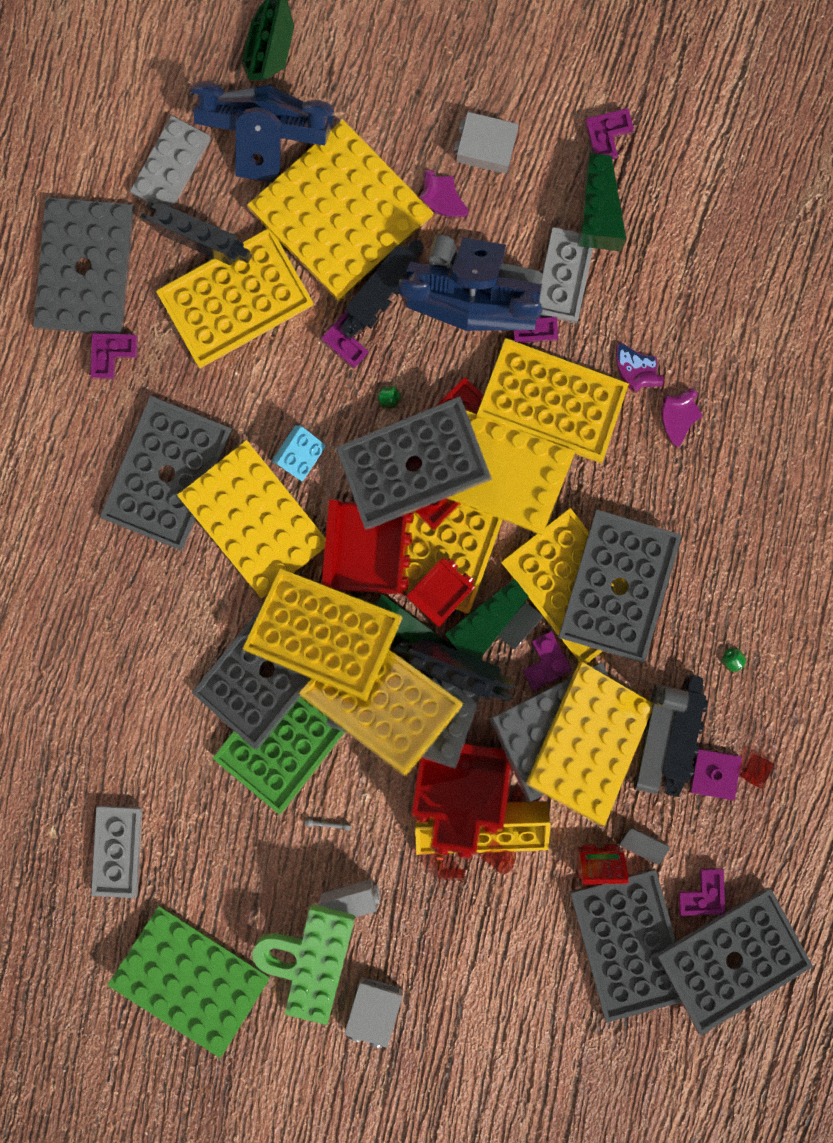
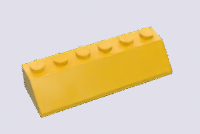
(524, 830)

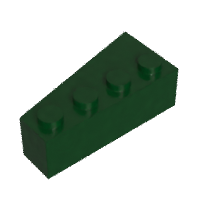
(601, 211)
(484, 624)

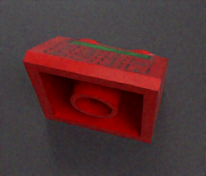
(602, 864)

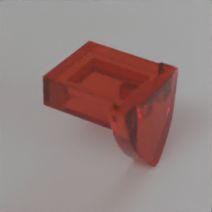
(757, 771)
(501, 861)
(447, 874)

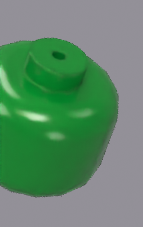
(389, 396)
(734, 659)

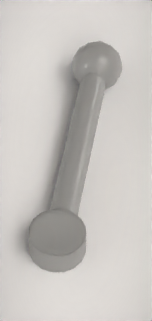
(309, 822)

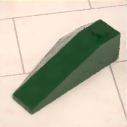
(410, 628)

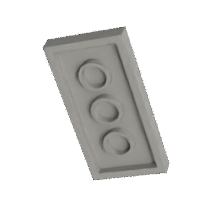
(170, 163)
(564, 276)
(117, 851)

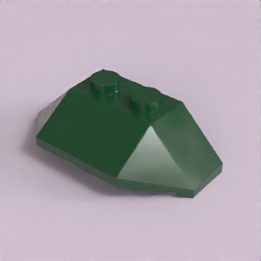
(268, 40)

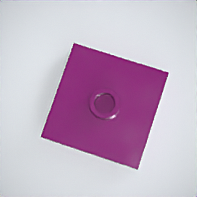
(715, 774)

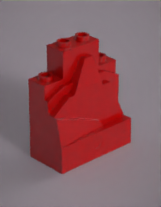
(462, 798)

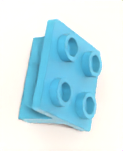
(299, 452)

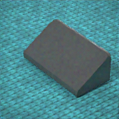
(520, 625)
(644, 845)

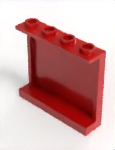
(364, 558)

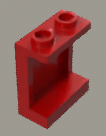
(441, 591)

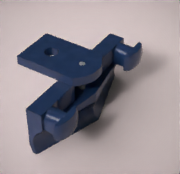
(260, 121)
(458, 293)

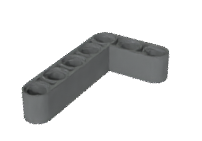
(444, 254)
(657, 735)

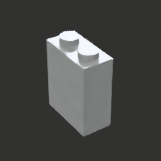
(486, 142)
(353, 899)
(373, 1012)

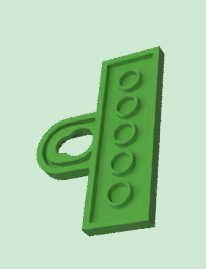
(317, 965)

